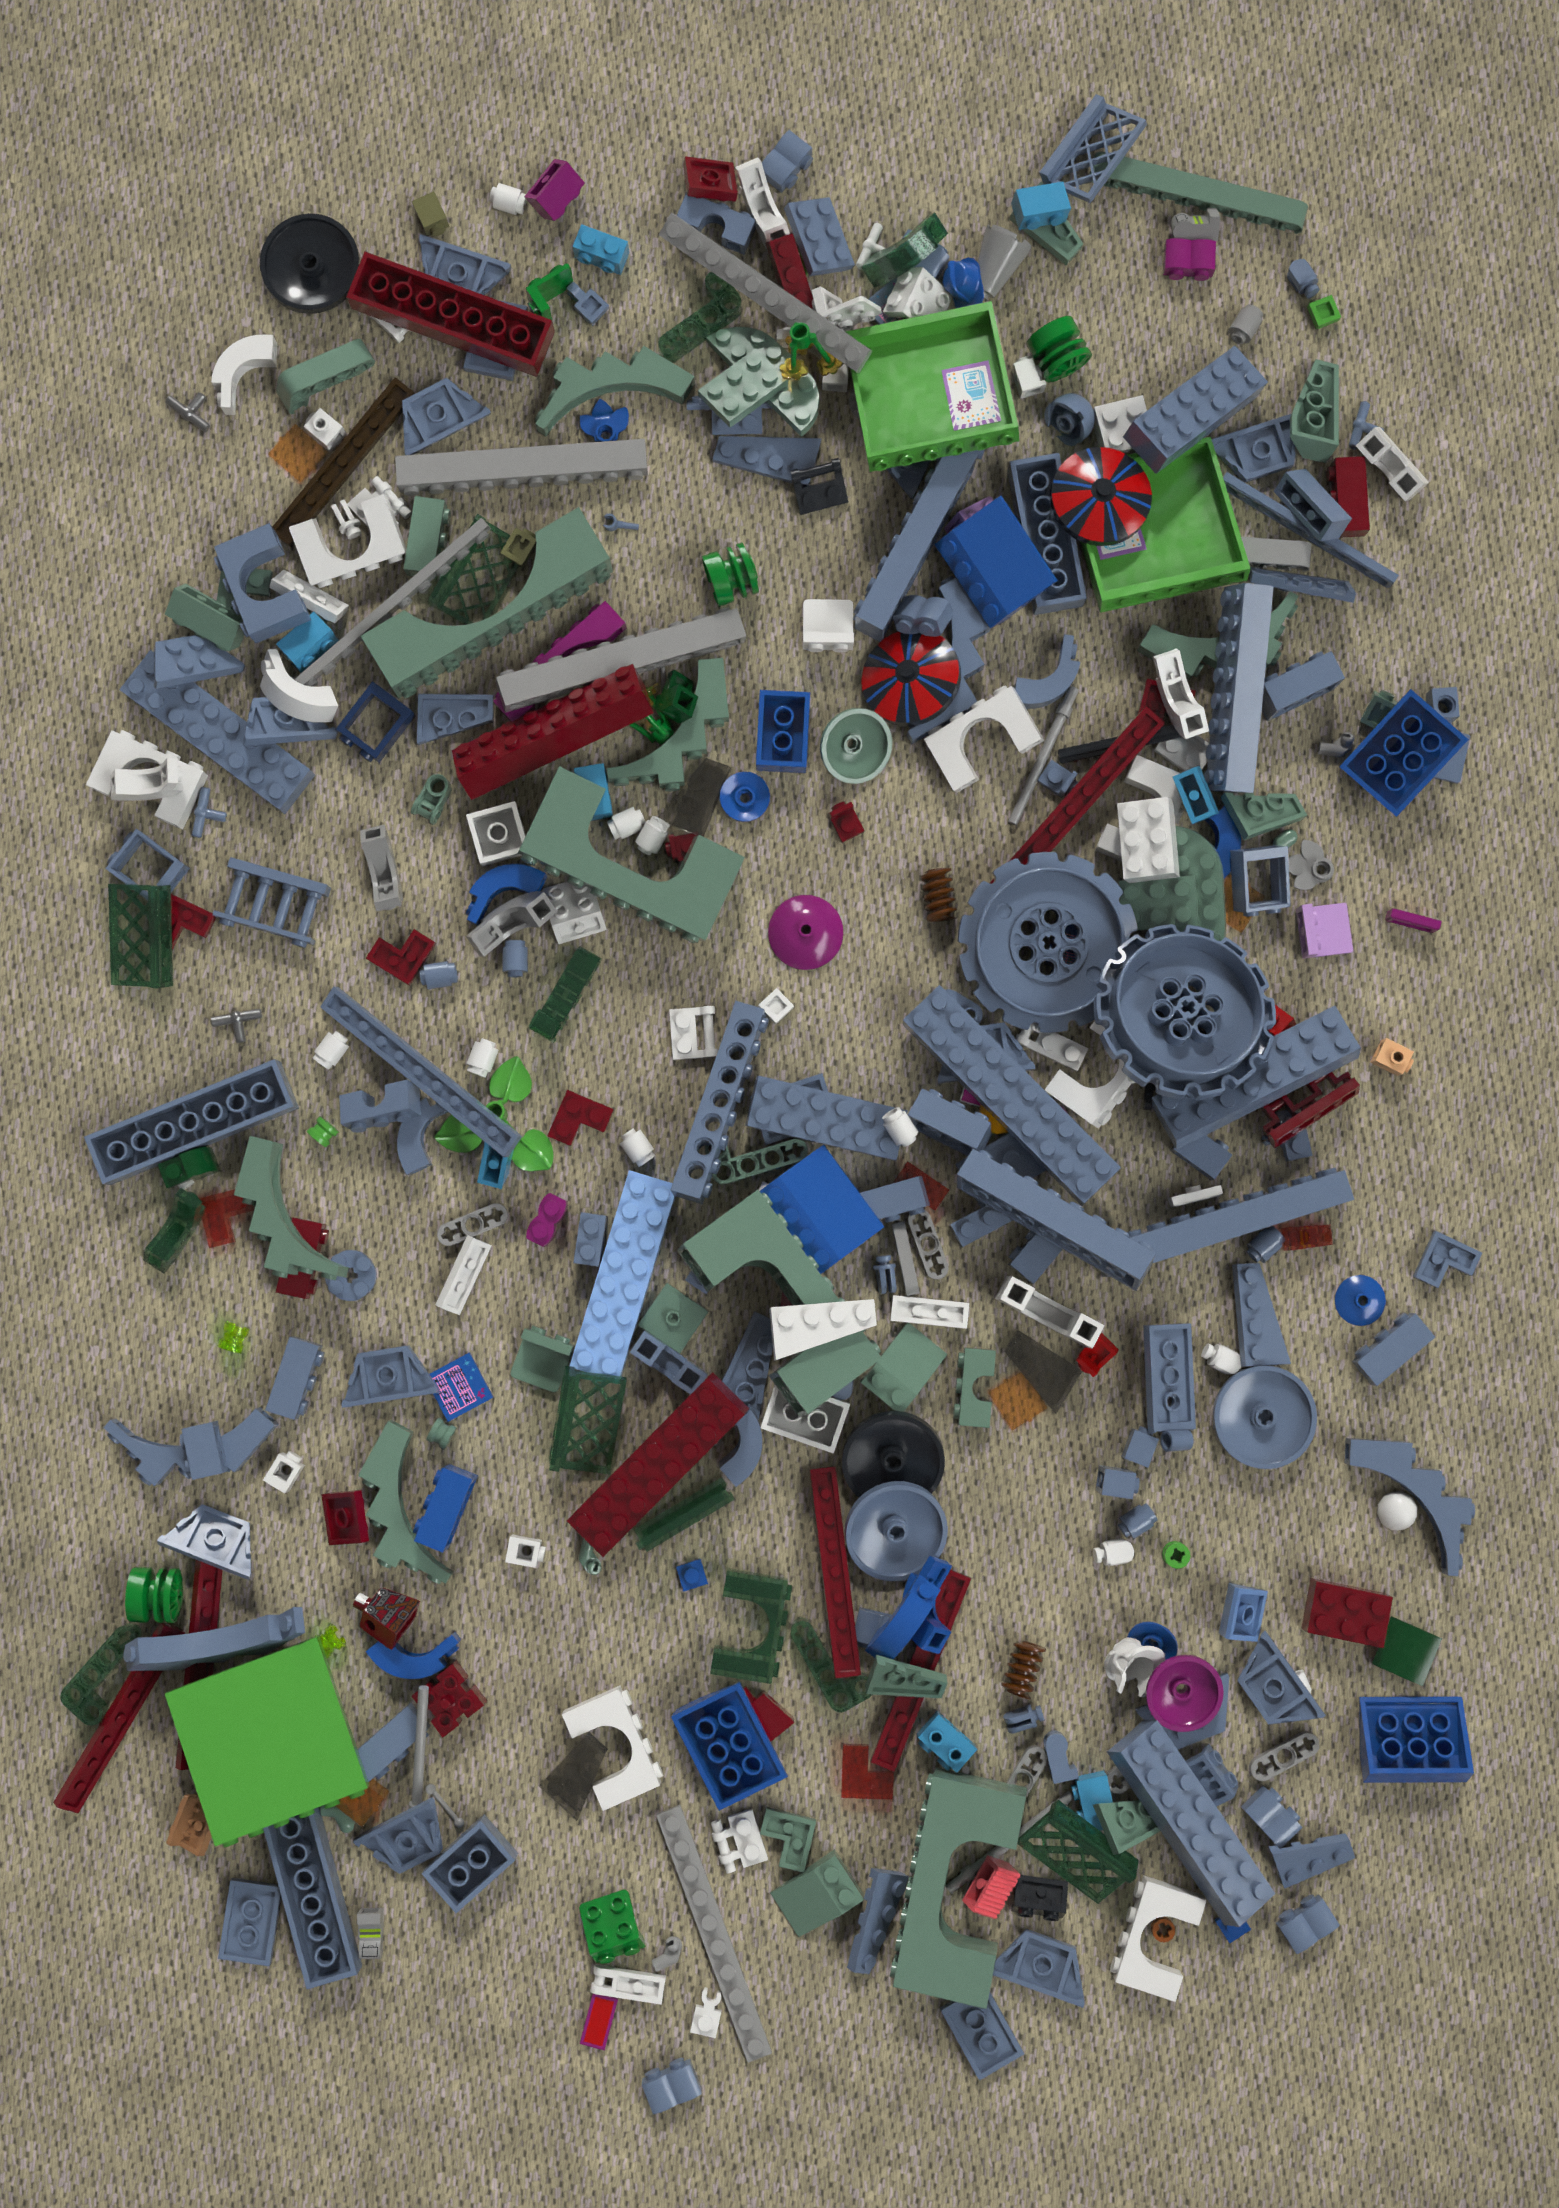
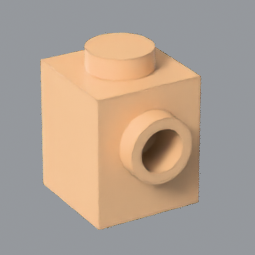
(1392, 1057)

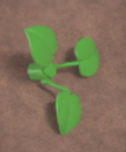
(509, 1082)

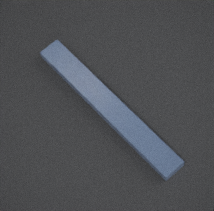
(1290, 520)

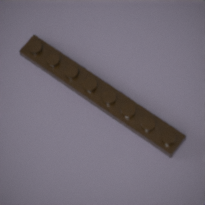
(344, 460)

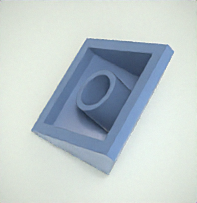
(1243, 1613)

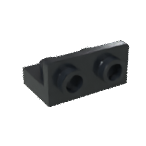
(1040, 1897)

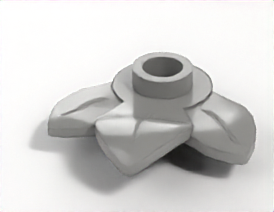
(1305, 866)

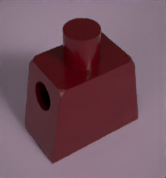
(770, 1713)

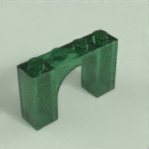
(758, 1662)

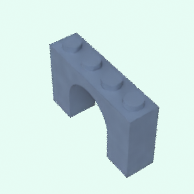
(238, 560)

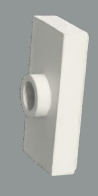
(1195, 1194)

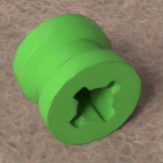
(322, 1131)
(1172, 1552)

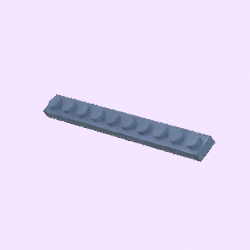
(421, 1072)

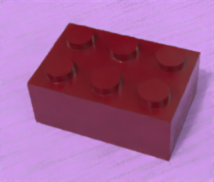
(1347, 1613)

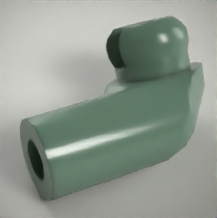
(1286, 838)
(589, 1559)
(345, 1823)

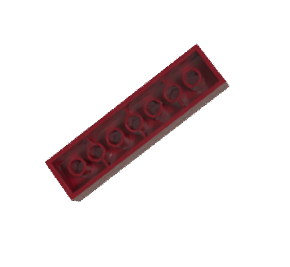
(450, 314)
(551, 731)
(658, 1464)

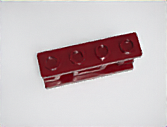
(1309, 1109)

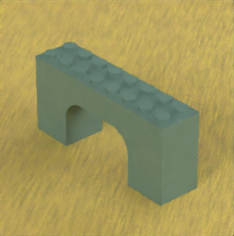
(562, 845)
(759, 1238)
(931, 1954)

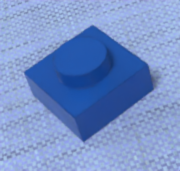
(692, 1574)
(1232, 1932)

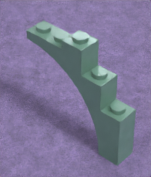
(577, 384)
(1203, 649)
(688, 740)
(261, 1187)
(384, 1471)

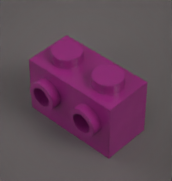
(555, 190)

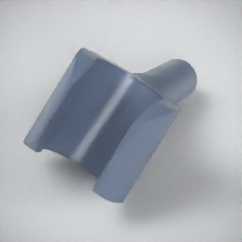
(619, 524)

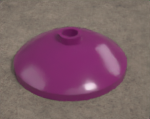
(800, 949)
(1195, 1703)

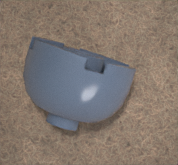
(1067, 414)

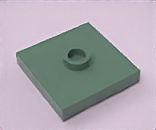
(673, 1318)

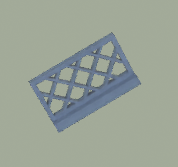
(1077, 143)

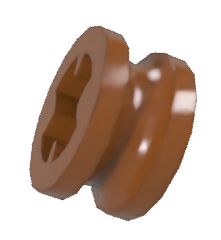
(1171, 1930)

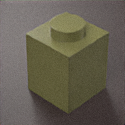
(431, 214)

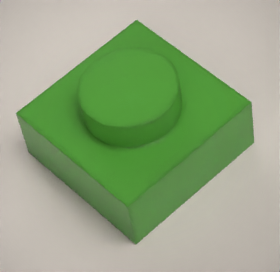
(1324, 312)

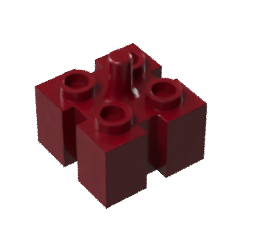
(451, 1698)

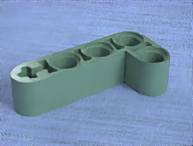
(322, 372)
(758, 1157)

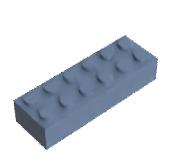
(1195, 409)
(1030, 491)
(821, 1117)

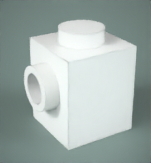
(324, 429)

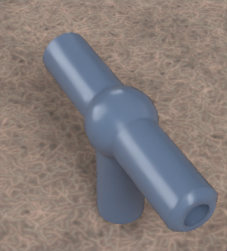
(1360, 425)
(201, 812)

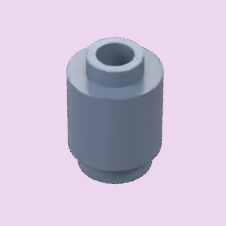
(515, 958)
(439, 975)
(1265, 1244)
(1137, 1521)

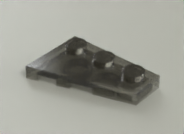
(697, 800)
(1043, 1369)
(574, 1776)

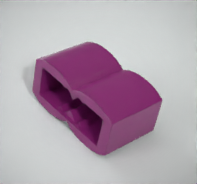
(1189, 258)
(544, 1226)

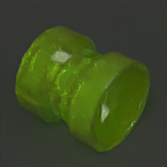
(233, 1338)
(331, 1641)

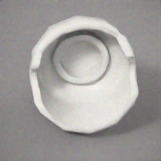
(1397, 1510)

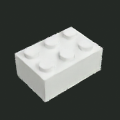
(1148, 840)
(817, 1429)

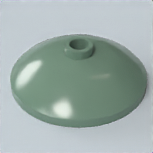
(869, 750)

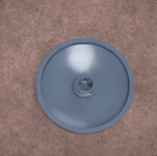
(1264, 1417)
(895, 1530)

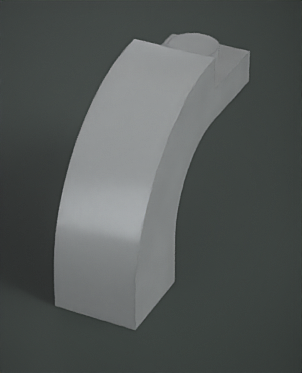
(382, 868)
(516, 914)

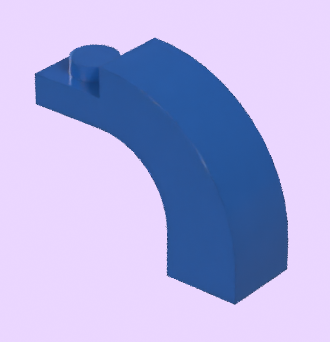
(1226, 837)
(502, 879)
(905, 1621)
(932, 1633)
(413, 1665)

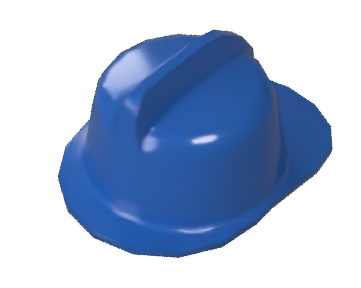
(964, 282)

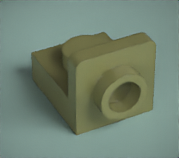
(519, 546)

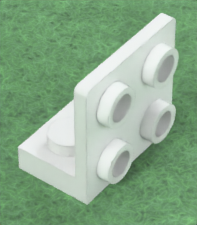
(576, 913)

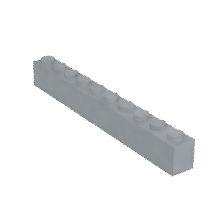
(521, 466)
(646, 652)

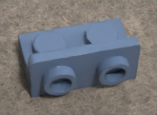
(1212, 1774)

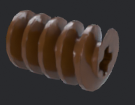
(938, 895)
(1022, 1669)

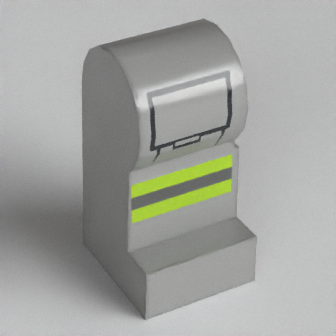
(1196, 226)
(370, 1932)

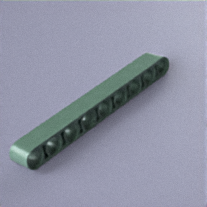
(1206, 193)

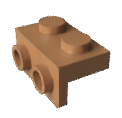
(190, 1827)

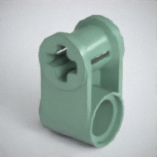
(432, 800)

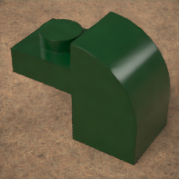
(676, 698)
(189, 1166)

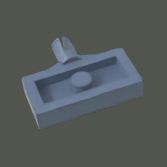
(1295, 1147)

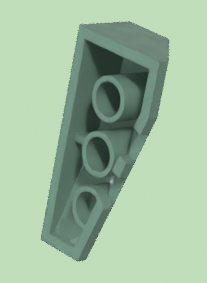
(1316, 413)

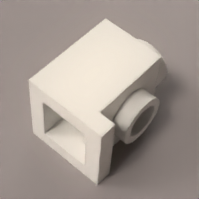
(1027, 377)
(278, 1478)
(516, 1556)

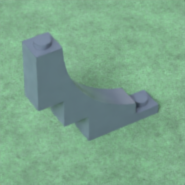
(965, 627)
(216, 1645)

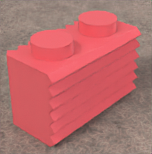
(991, 1887)

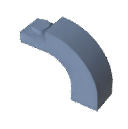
(1048, 690)
(411, 1138)
(746, 1454)

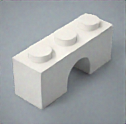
(1394, 464)

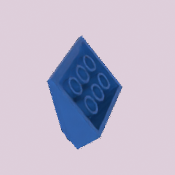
(996, 562)
(1403, 752)
(823, 1208)
(1414, 1740)
(728, 1745)

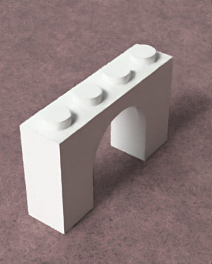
(323, 566)
(948, 742)
(124, 753)
(1148, 777)
(1091, 1103)
(1048, 1312)
(613, 1710)
(1153, 1901)

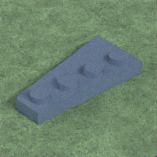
(768, 455)
(1305, 584)
(1257, 1323)
(880, 1909)

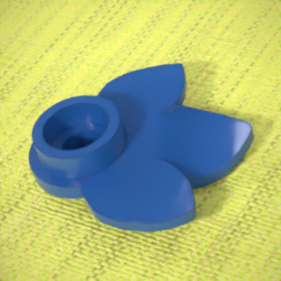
(604, 420)

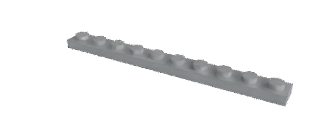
(763, 291)
(400, 599)
(714, 1933)

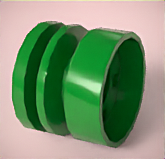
(1059, 348)
(730, 574)
(154, 1595)

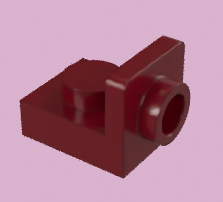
(845, 821)
(678, 846)

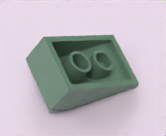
(904, 1368)
(818, 1894)

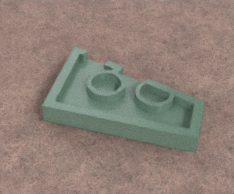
(1058, 240)
(1262, 814)
(904, 1679)
(1125, 1824)

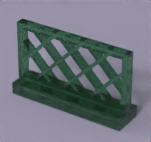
(450, 579)
(157, 935)
(565, 1415)
(683, 1514)
(1090, 1842)

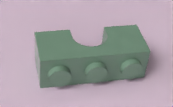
(974, 1365)

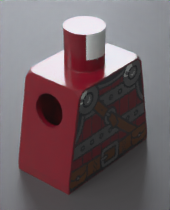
(386, 1615)

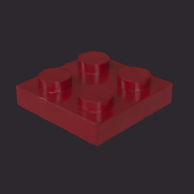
(710, 179)
(345, 1517)

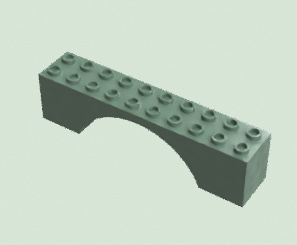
(564, 565)

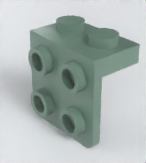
(542, 1359)

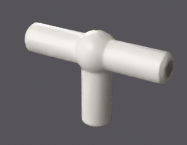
(869, 245)

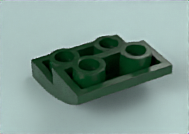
(1407, 1651)

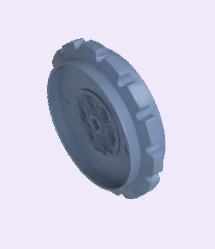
(995, 938)
(1146, 1042)

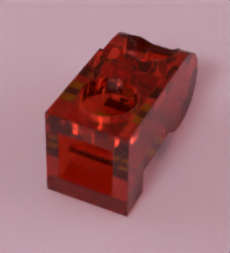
(1307, 1237)

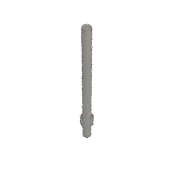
(1063, 712)
(420, 1742)
(969, 1872)

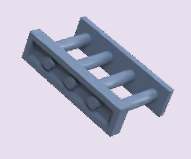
(266, 877)

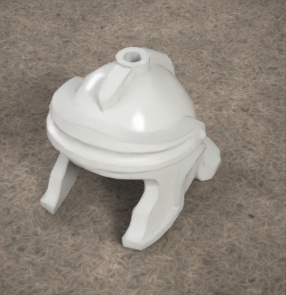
(1132, 1661)

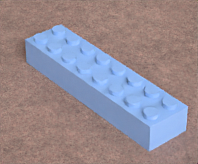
(624, 1275)

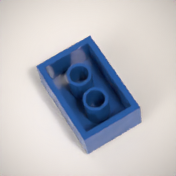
(782, 731)
(444, 1507)

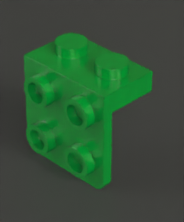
(546, 288)
(611, 1927)

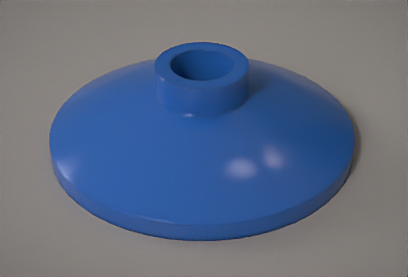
(748, 784)
(1348, 1295)
(1149, 1630)

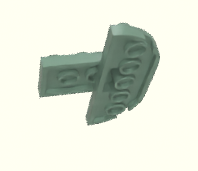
(757, 379)
(1191, 899)

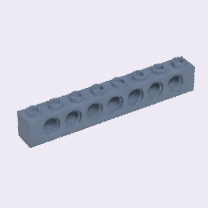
(741, 1017)

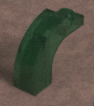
(906, 253)
(176, 1231)

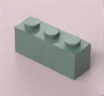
(426, 533)
(205, 617)

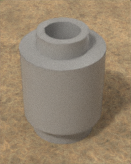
(1246, 324)

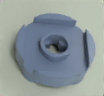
(359, 1287)

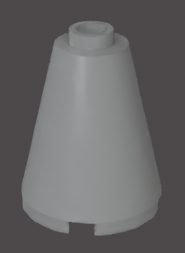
(999, 258)

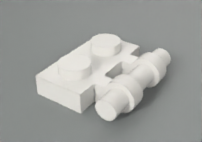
(398, 504)
(747, 1839)

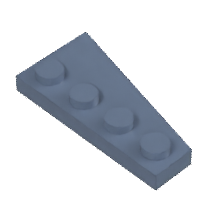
(750, 1362)

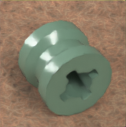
(441, 1433)

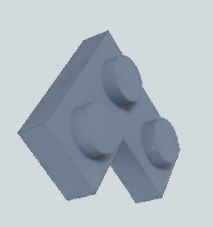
(1445, 1252)

